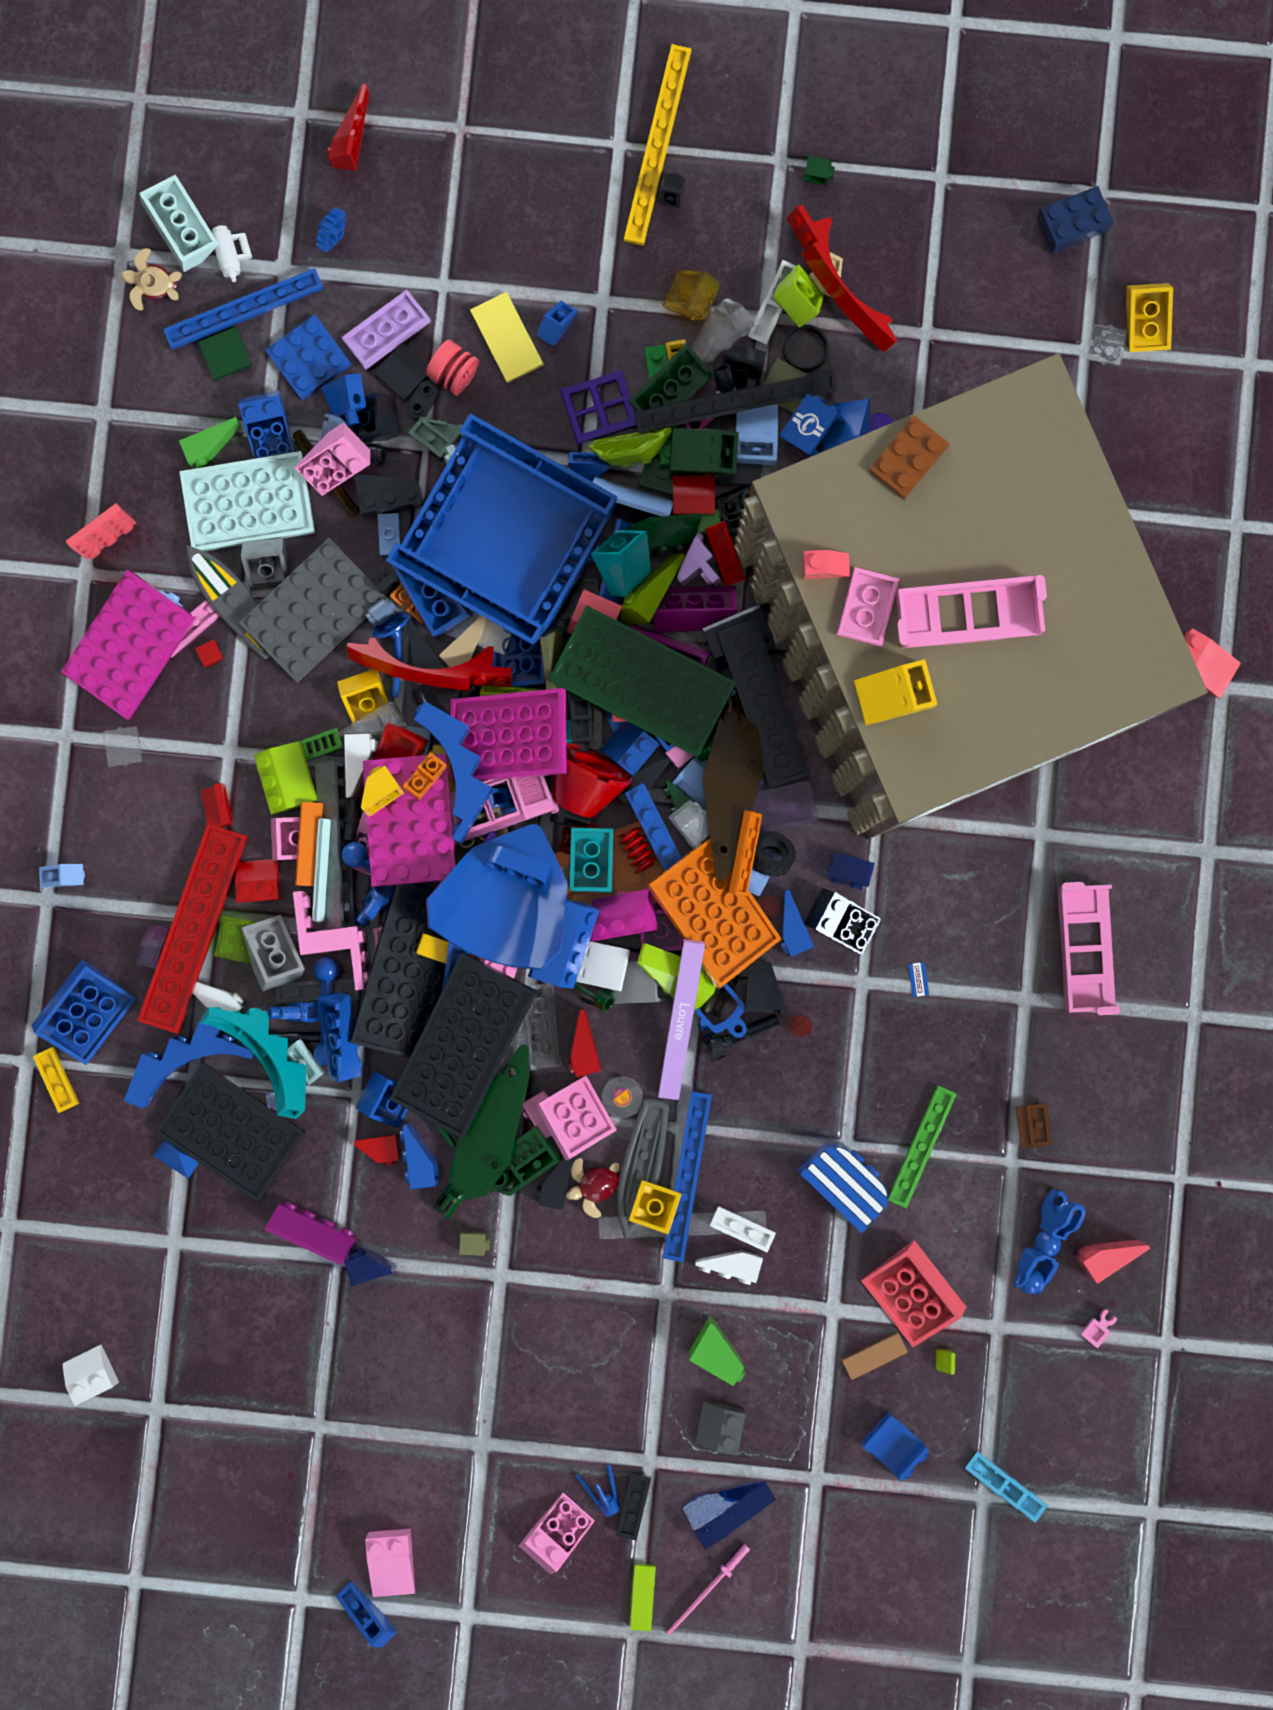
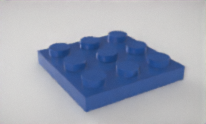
(308, 357)

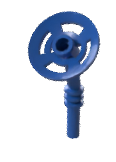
(392, 629)

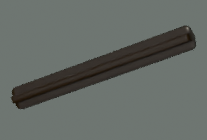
(339, 491)

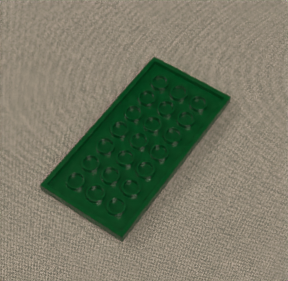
(642, 681)

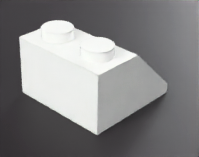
(88, 1375)

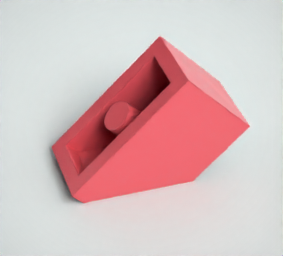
(825, 564)

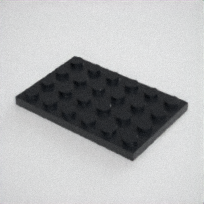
(230, 1132)

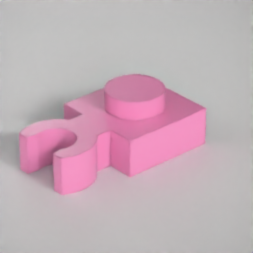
(1096, 1330)

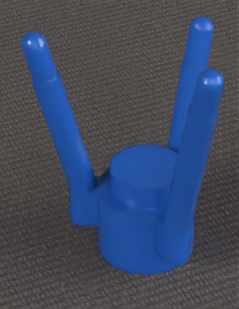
(606, 1503)

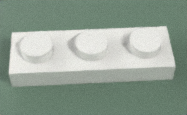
(742, 1229)

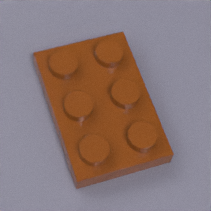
(909, 457)

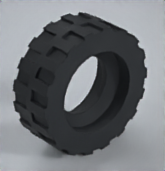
(780, 844)

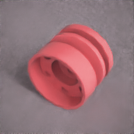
(452, 367)

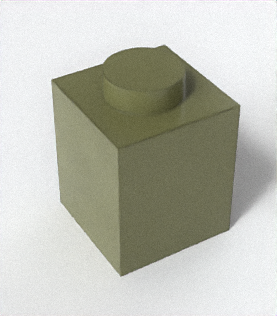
(474, 1243)

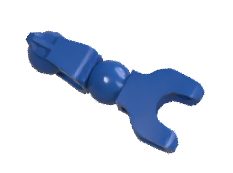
(1057, 1225)

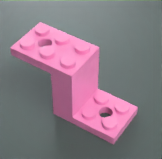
(331, 940)

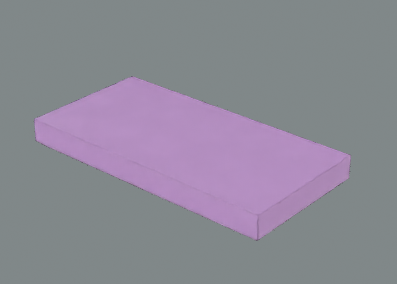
(386, 329)

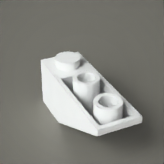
(736, 1264)

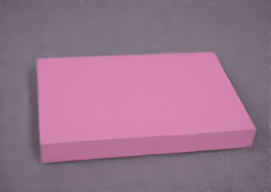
(867, 607)

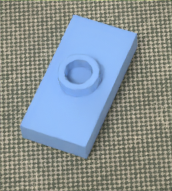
(388, 532)

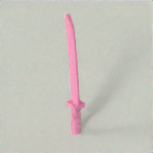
(726, 1570)

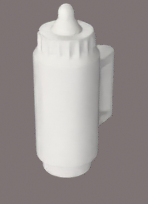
(226, 251)

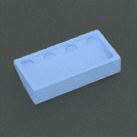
(636, 498)

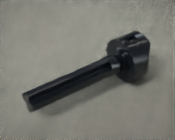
(718, 1044)

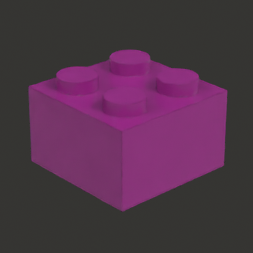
(665, 937)

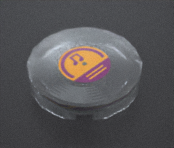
(622, 1097)

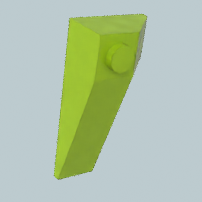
(645, 598)
(664, 969)

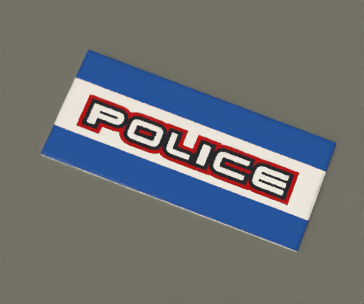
(918, 979)

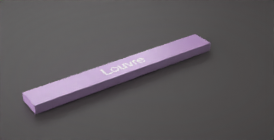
(681, 1019)

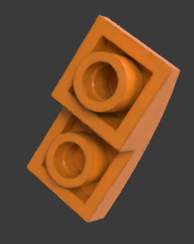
(402, 598)
(425, 776)

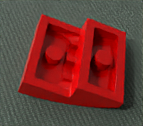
(693, 495)

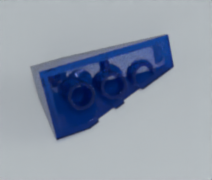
(723, 1512)

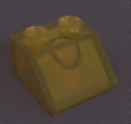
(692, 294)

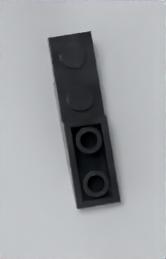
(580, 719)

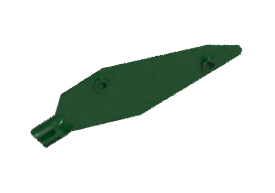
(491, 1137)

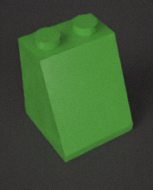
(716, 1354)

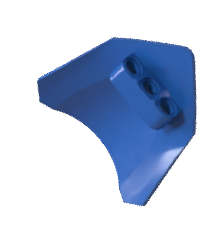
(504, 901)

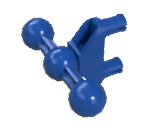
(355, 856)
(325, 971)

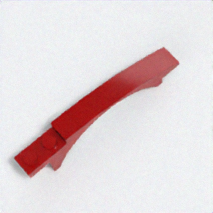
(815, 242)
(475, 671)

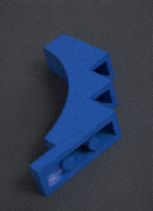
(470, 792)

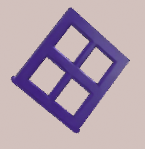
(599, 407)

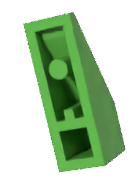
(206, 444)

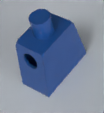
(345, 397)

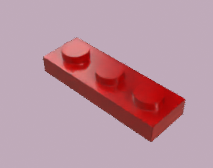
(724, 553)

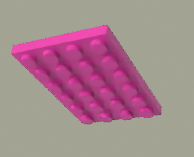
(128, 644)
(515, 733)
(411, 837)

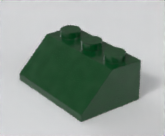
(669, 531)

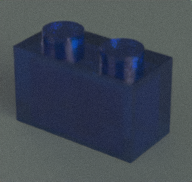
(850, 870)

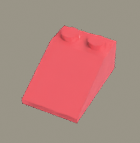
(1212, 661)
(1106, 1258)

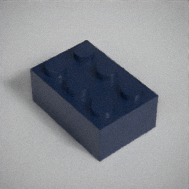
(1075, 219)

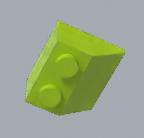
(799, 296)

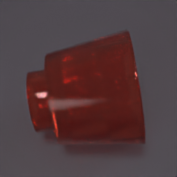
(801, 1026)

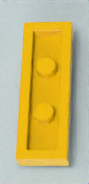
(56, 1079)

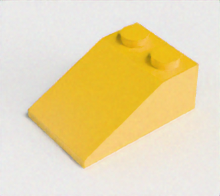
(1149, 317)

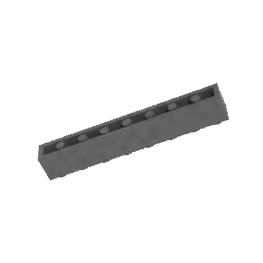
(339, 889)

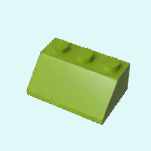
(285, 777)

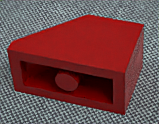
(381, 1148)

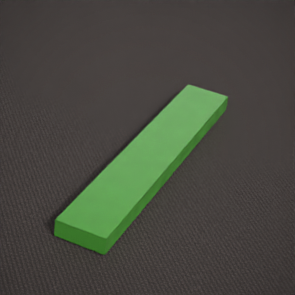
(921, 1146)

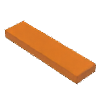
(307, 842)
(745, 853)

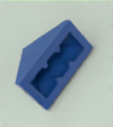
(587, 465)
(176, 1159)

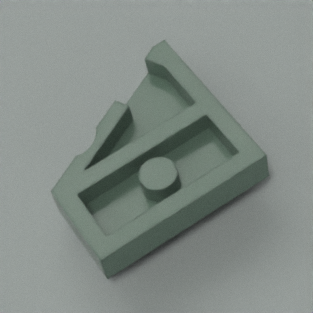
(435, 435)

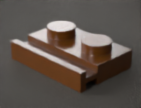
(1033, 1125)

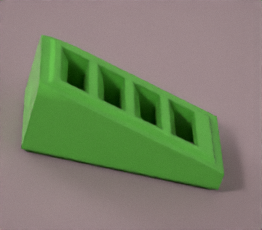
(338, 741)

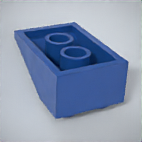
(855, 425)

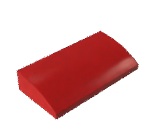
(398, 743)

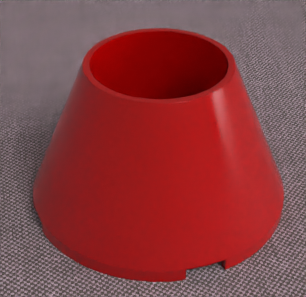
(589, 782)

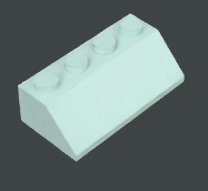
(178, 222)

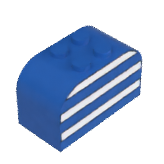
(846, 1183)

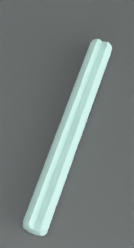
(321, 870)

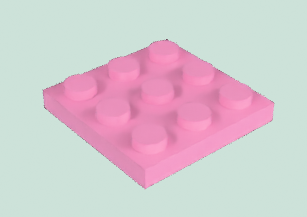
(575, 1117)

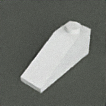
(217, 997)

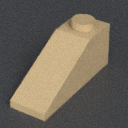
(465, 645)

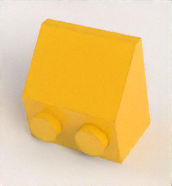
(362, 694)
(379, 790)

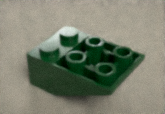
(704, 451)

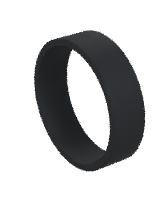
(810, 328)

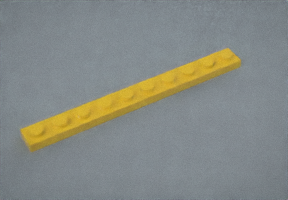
(657, 145)

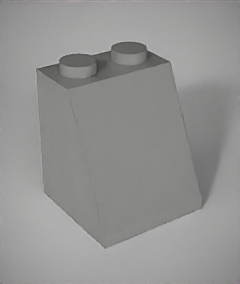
(639, 987)

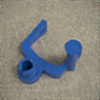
(730, 1023)

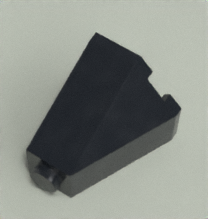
(762, 989)

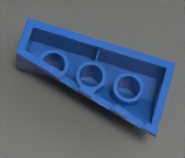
(337, 1029)

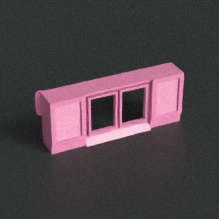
(1017, 608)
(530, 799)
(1092, 991)

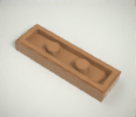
(874, 1356)

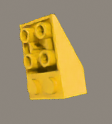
(895, 692)

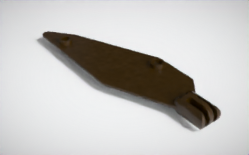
(731, 782)

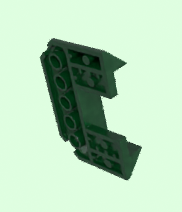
(529, 1159)

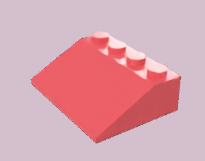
(914, 1294)

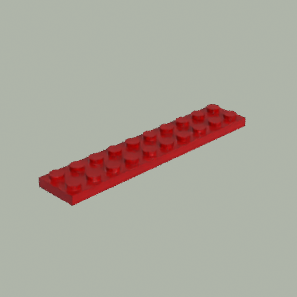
(192, 929)

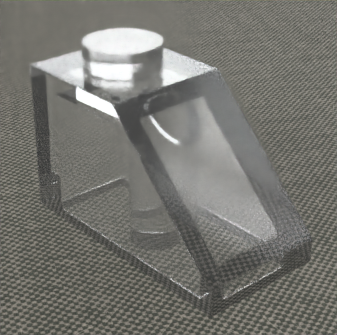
(689, 822)

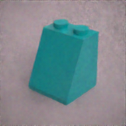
(623, 561)

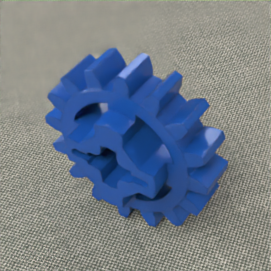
(331, 229)

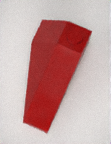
(347, 140)

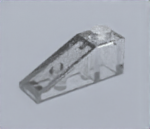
(376, 721)

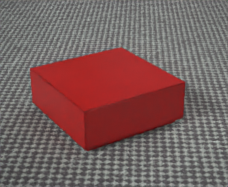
(209, 653)

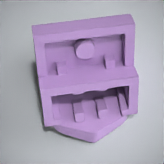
(698, 562)

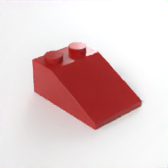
(584, 1053)

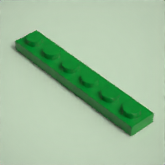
(655, 359)

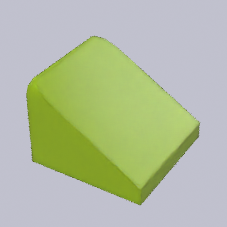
(945, 1361)

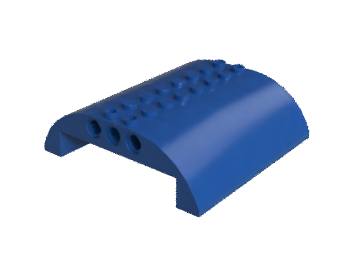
(505, 531)

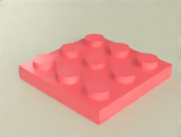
(101, 532)

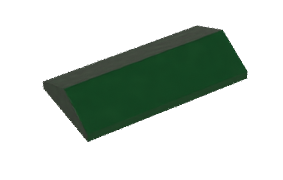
(673, 381)

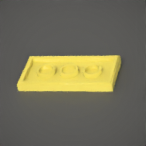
(506, 337)

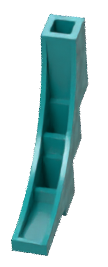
(251, 1029)

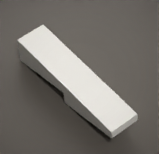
(770, 311)

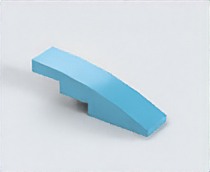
(1006, 1486)

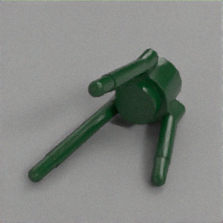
(602, 999)

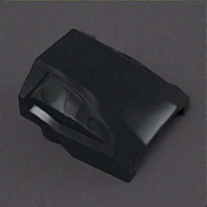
(730, 506)

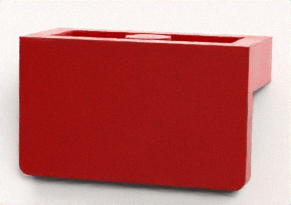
(217, 805)

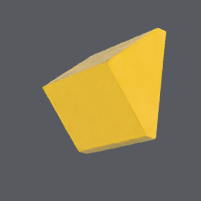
(655, 1207)

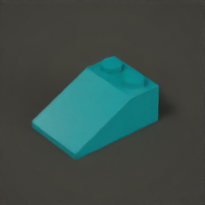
(591, 860)

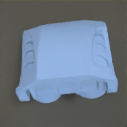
(691, 781)

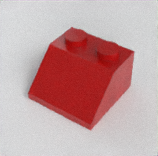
(258, 881)

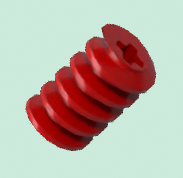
(637, 850)

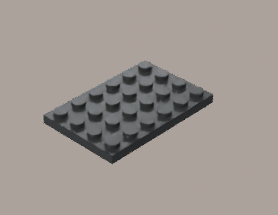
(312, 610)

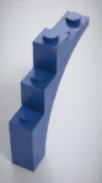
(153, 1069)

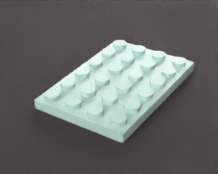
(246, 502)

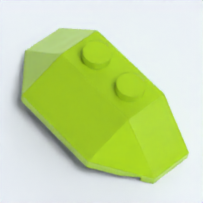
(630, 448)

